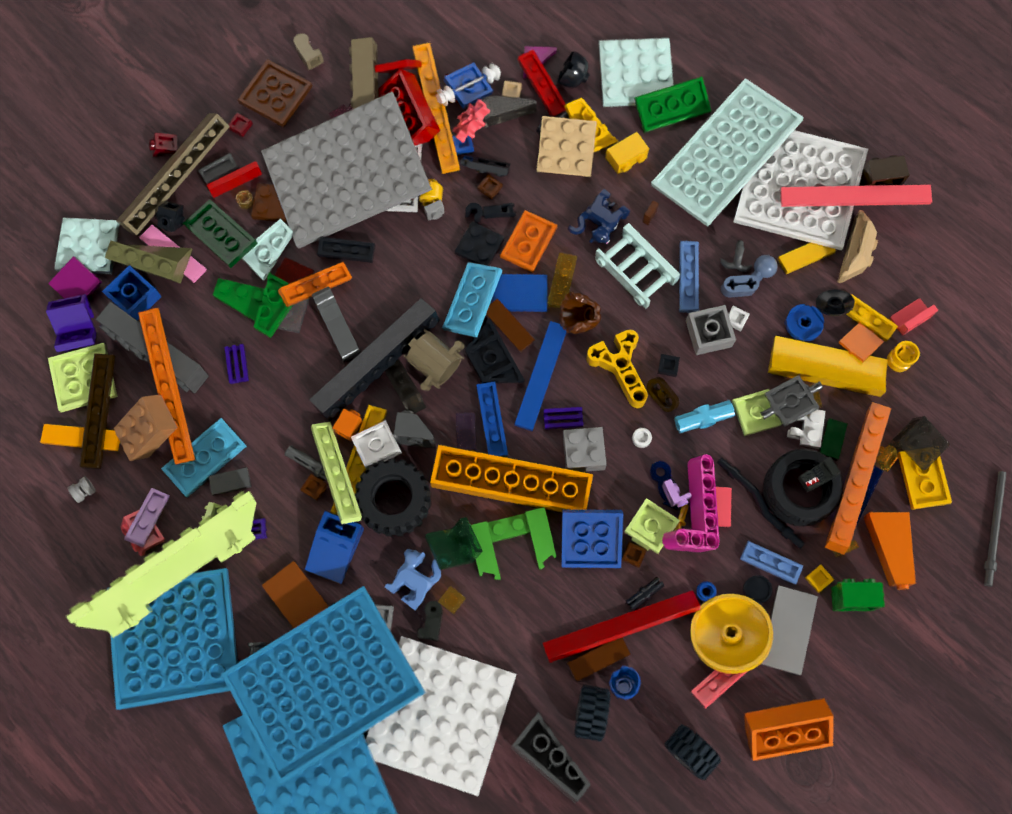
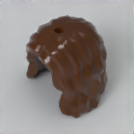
(579, 313)

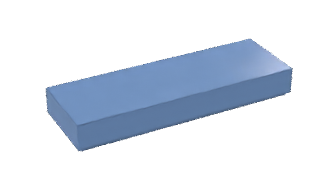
(771, 562)

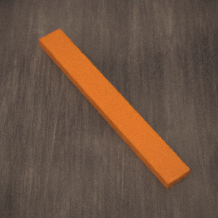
(166, 382)

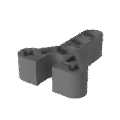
(336, 324)

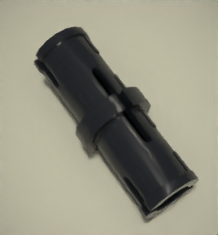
(644, 593)

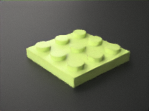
(72, 376)

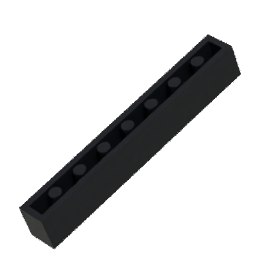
(374, 360)

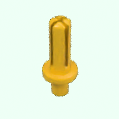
(681, 517)

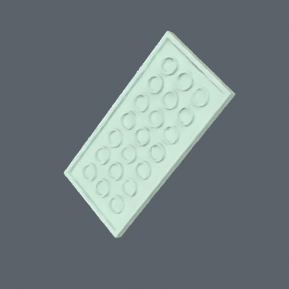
(726, 152)

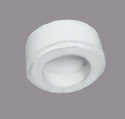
(641, 437)

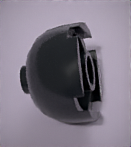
(574, 71)

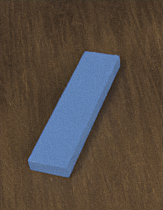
(688, 276)

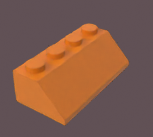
(789, 729)

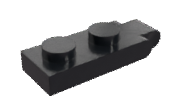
(485, 165)

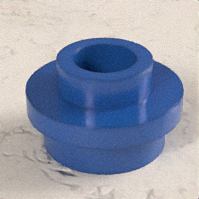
(712, 591)

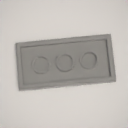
(791, 624)

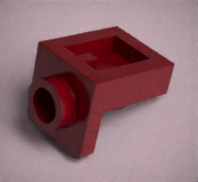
(163, 144)

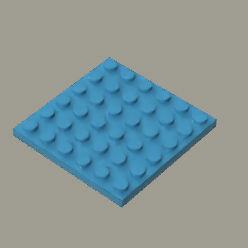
(178, 645)

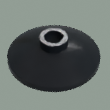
(835, 302)

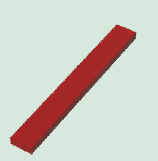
(621, 626)

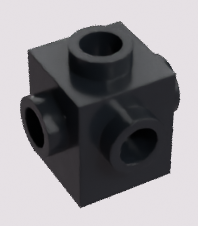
(170, 216)

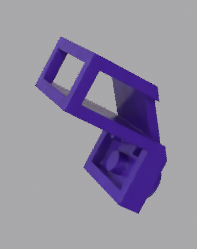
(72, 323)

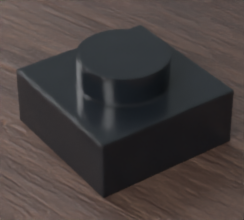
(668, 365)

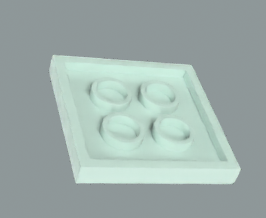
(87, 242)

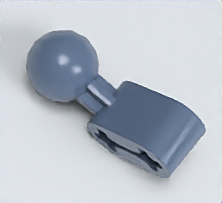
(764, 267)

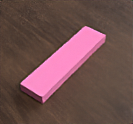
(154, 237)

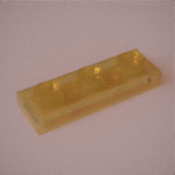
(562, 279)

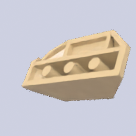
(859, 247)

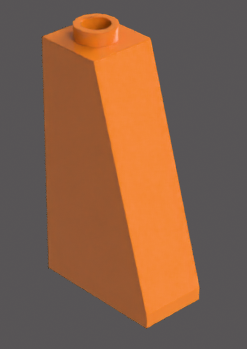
(893, 545)

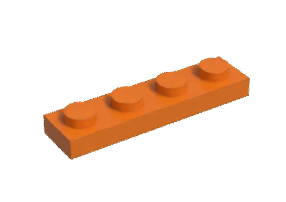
(305, 287)

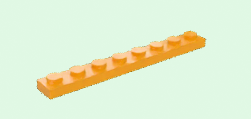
(430, 85)

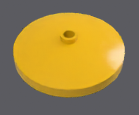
(734, 616)

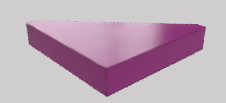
(542, 52)

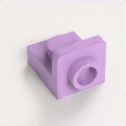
(672, 493)

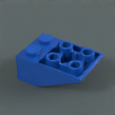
(333, 547)

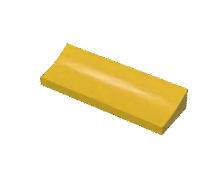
(828, 365)

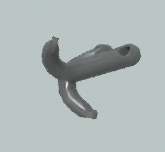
(736, 264)

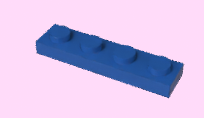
(492, 419)

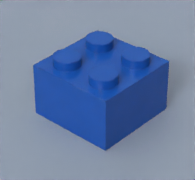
(131, 293)

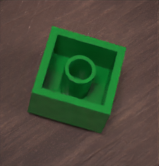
(857, 596)

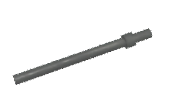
(991, 565)

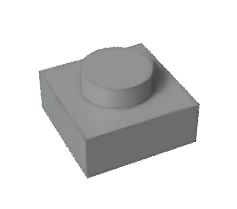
(434, 210)

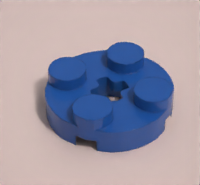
(800, 332)

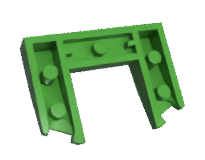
(531, 522)

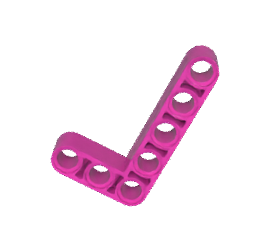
(703, 509)

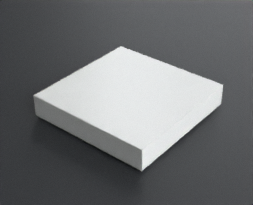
(376, 444)

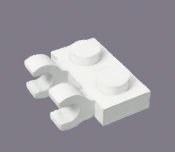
(811, 430)

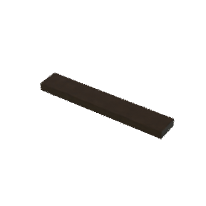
(97, 411)

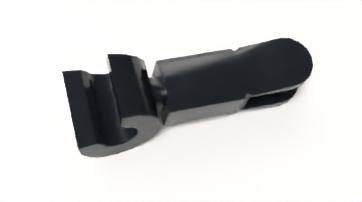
(489, 212)

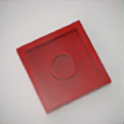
(392, 67)

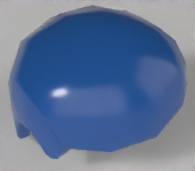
(625, 682)

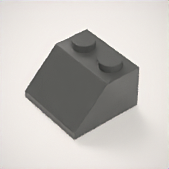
(412, 431)

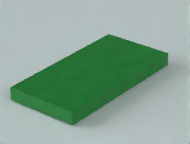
(672, 104)

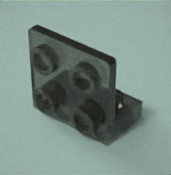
(920, 442)

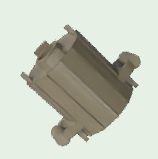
(434, 359)

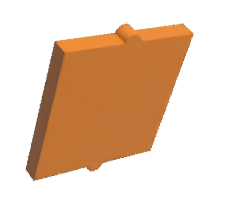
(861, 342)

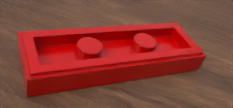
(234, 179)

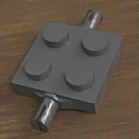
(791, 400)

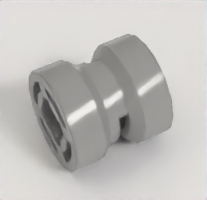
(81, 489)

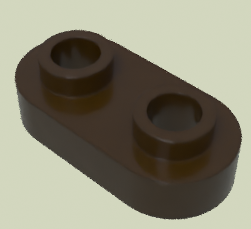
(663, 394)

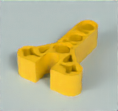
(608, 361)

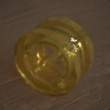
(248, 203)

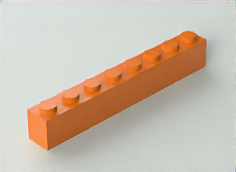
(858, 478)

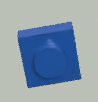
(462, 148)

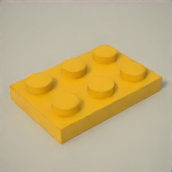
(924, 487)

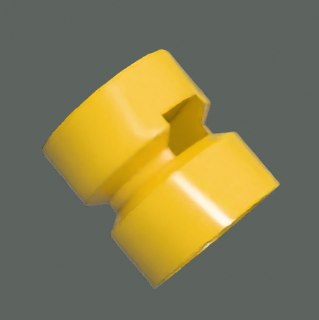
(903, 356)

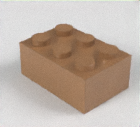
(145, 427)

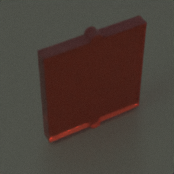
(292, 271)

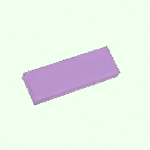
(147, 517)

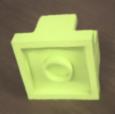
(650, 525)

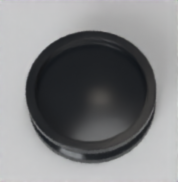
(757, 588)

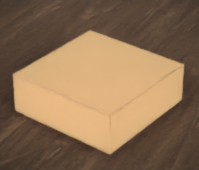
(512, 89)

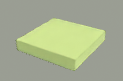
(749, 415)

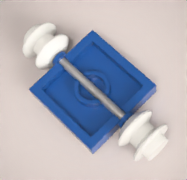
(468, 85)

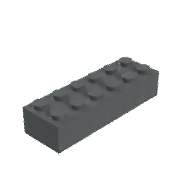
(129, 333)

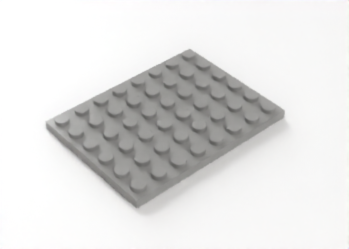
(346, 170)

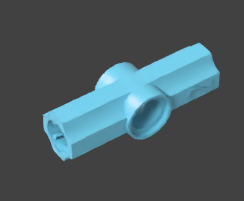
(704, 416)

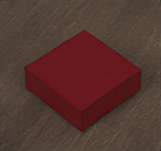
(240, 124)

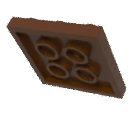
(275, 93)

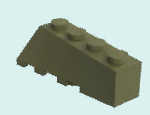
(155, 260)

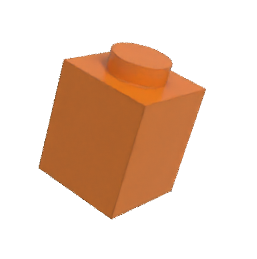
(347, 424)

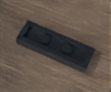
(346, 249)

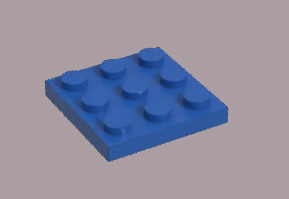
(592, 538)

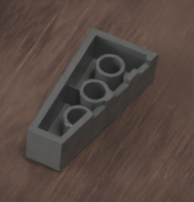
(548, 757)

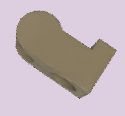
(309, 56)

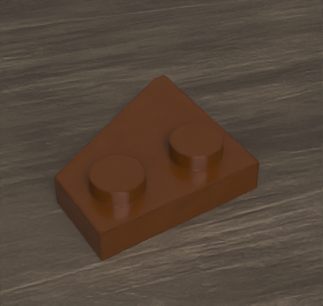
(267, 204)

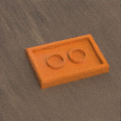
(528, 241)

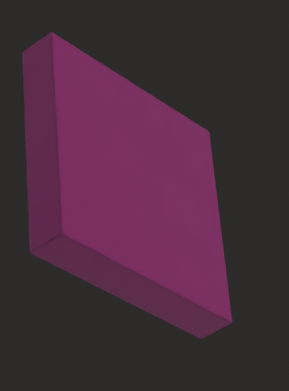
(75, 280)

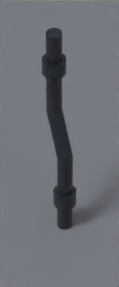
(786, 532)

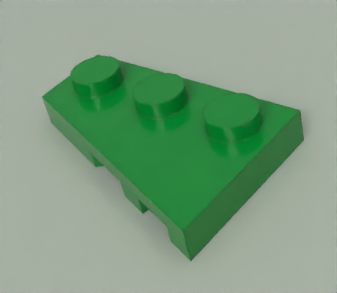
(239, 296)
(272, 308)

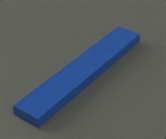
(540, 377)

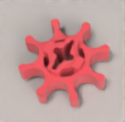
(471, 120)

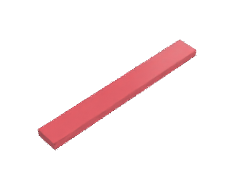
(856, 195)

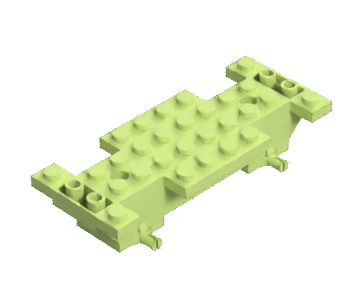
(130, 595)

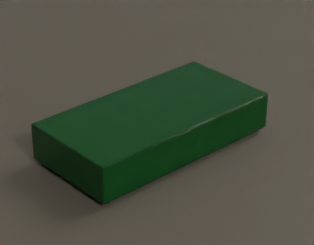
(833, 438)

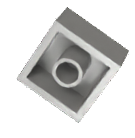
(710, 330)
(584, 449)

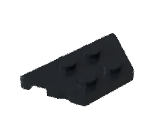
(492, 357)

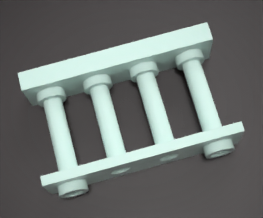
(642, 249)

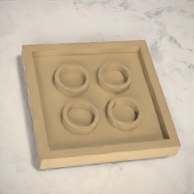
(566, 146)

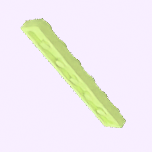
(336, 473)

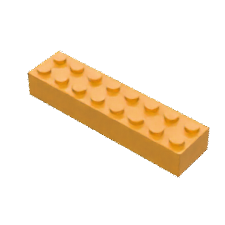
(510, 480)

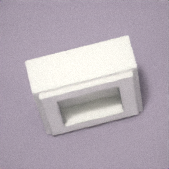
(738, 317)

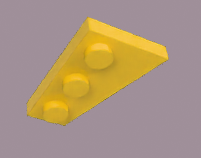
(580, 110)

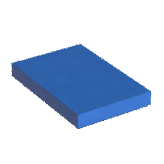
(522, 292)

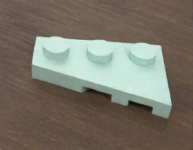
(269, 248)

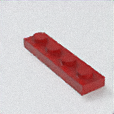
(542, 83)

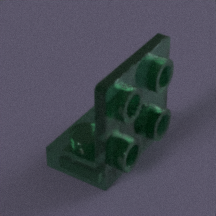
(454, 545)

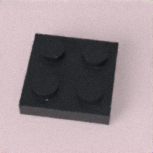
(479, 244)

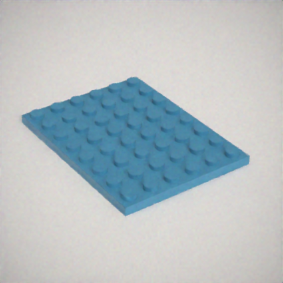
(322, 684)
(336, 784)

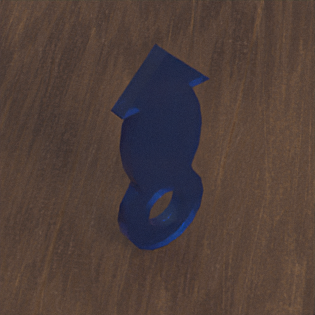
(661, 479)

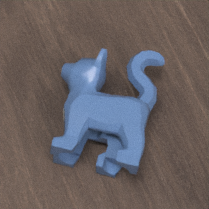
(415, 581)

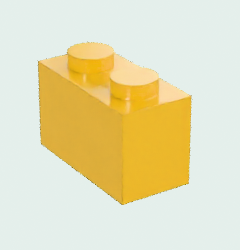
(627, 153)

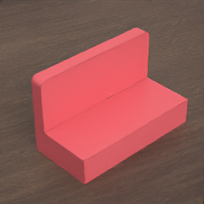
(912, 316)

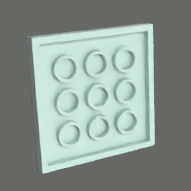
(633, 69)

